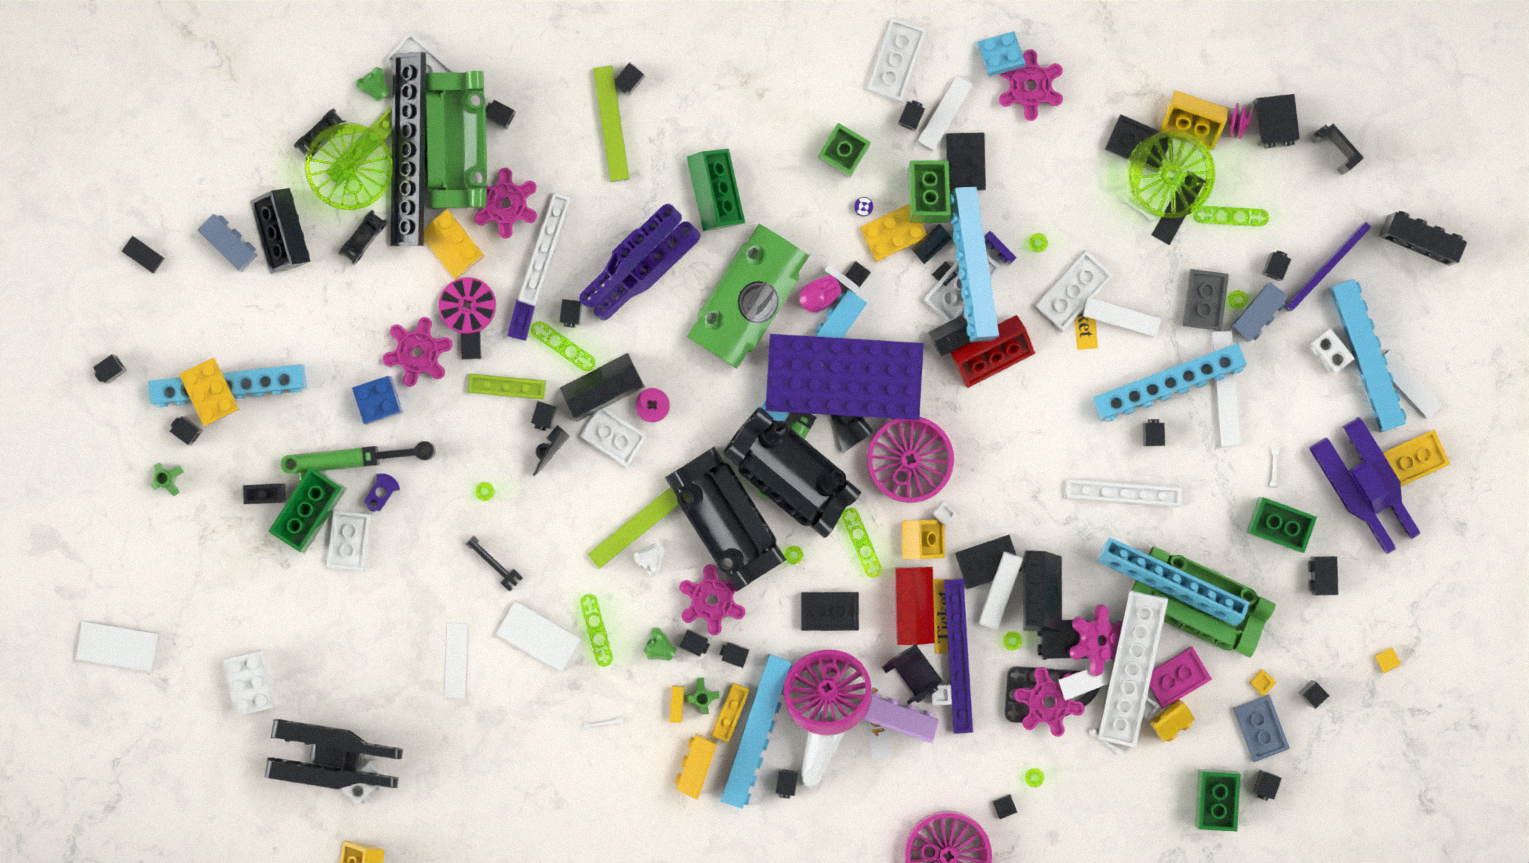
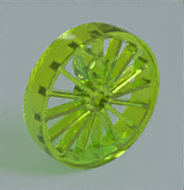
(341, 129)
(1137, 164)

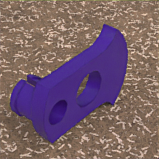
(383, 481)

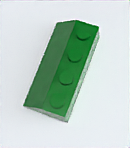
(715, 189)
(307, 510)

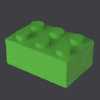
(928, 191)

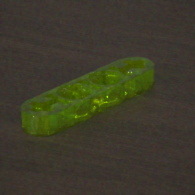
(1231, 213)
(565, 343)
(859, 543)
(594, 630)

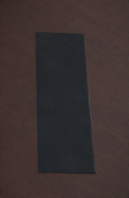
(1168, 227)

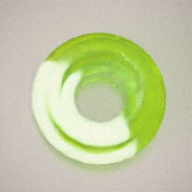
(1044, 240)
(1231, 299)
(478, 491)
(794, 561)
(1016, 645)
(1040, 779)

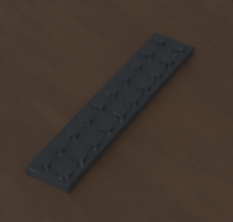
(408, 149)

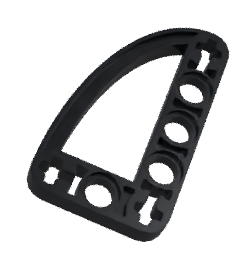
(1019, 683)

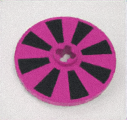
(465, 320)

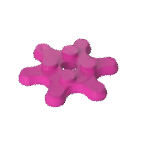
(1042, 93)
(507, 216)
(404, 353)
(711, 613)
(1088, 642)
(1039, 712)

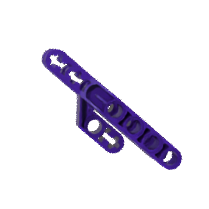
(624, 266)
(1374, 479)

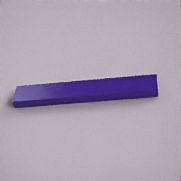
(1327, 266)

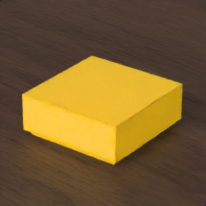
(1387, 660)
(1262, 682)

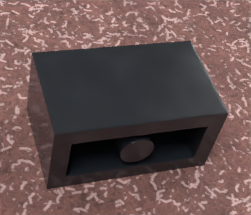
(950, 335)
(264, 493)
(1323, 575)

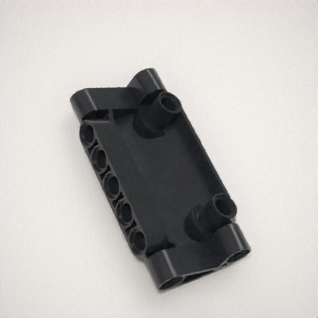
(791, 472)
(726, 518)

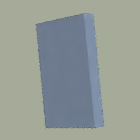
(1261, 728)

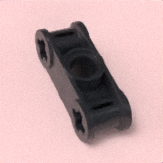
(325, 122)
(357, 247)

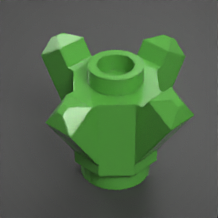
(373, 84)
(166, 478)
(659, 646)
(702, 696)

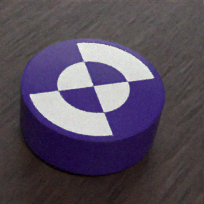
(863, 206)

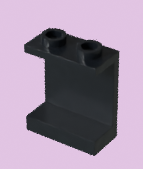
(1277, 120)
(1343, 144)
(1058, 644)
(915, 672)

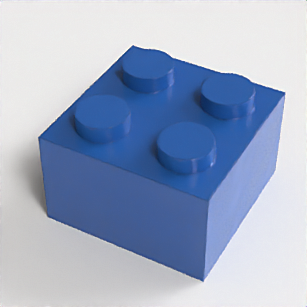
(377, 400)

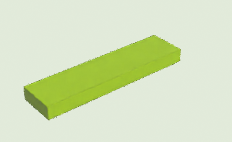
(506, 386)

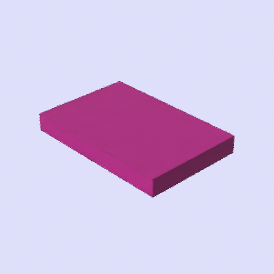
(1178, 677)

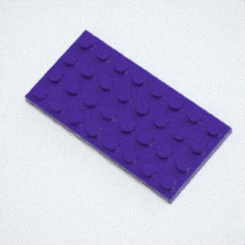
(844, 376)

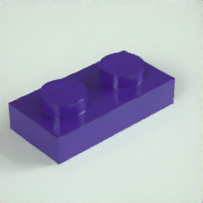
(1005, 254)
(521, 320)

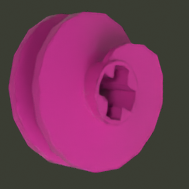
(1239, 121)
(654, 395)

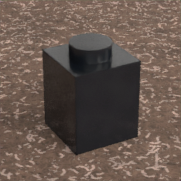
(629, 79)
(500, 113)
(911, 115)
(1276, 265)
(570, 313)
(109, 369)
(543, 416)
(185, 430)
(1153, 433)
(695, 643)
(734, 654)
(1313, 694)
(786, 783)
(1266, 785)

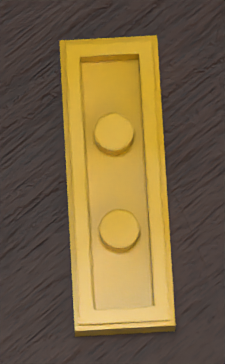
(730, 712)

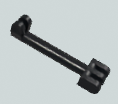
(473, 544)

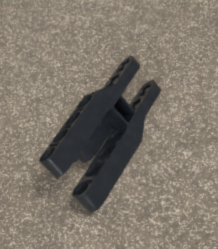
(330, 748)

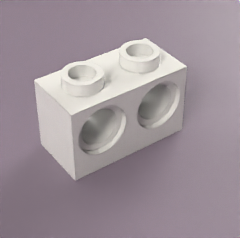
(1335, 346)
(367, 789)

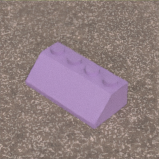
(901, 718)

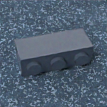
(228, 242)
(1260, 312)

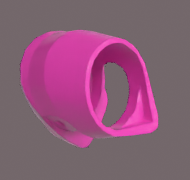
(819, 293)

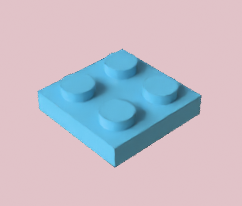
(1001, 54)

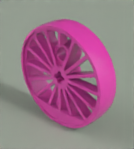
(927, 427)
(836, 692)
(985, 849)

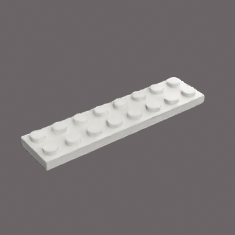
(1132, 668)

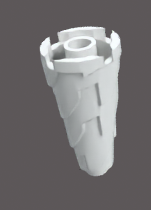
(818, 753)

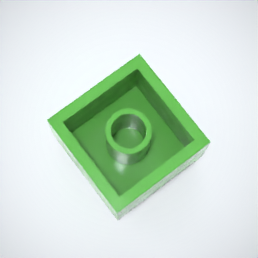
(844, 150)

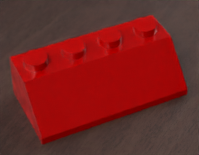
(986, 358)
(914, 605)

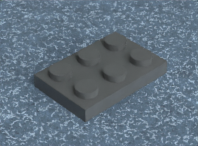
(1205, 300)

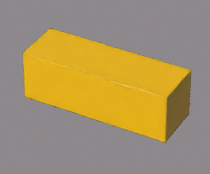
(676, 704)

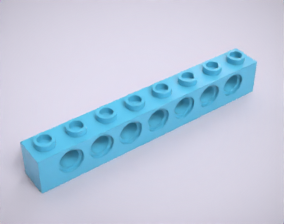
(1231, 353)
(296, 373)
(1173, 581)

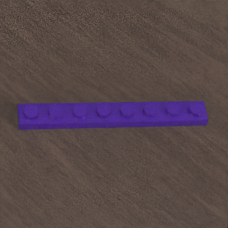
(958, 656)

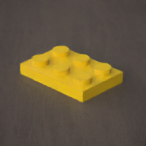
(892, 233)
(209, 391)
(1417, 457)

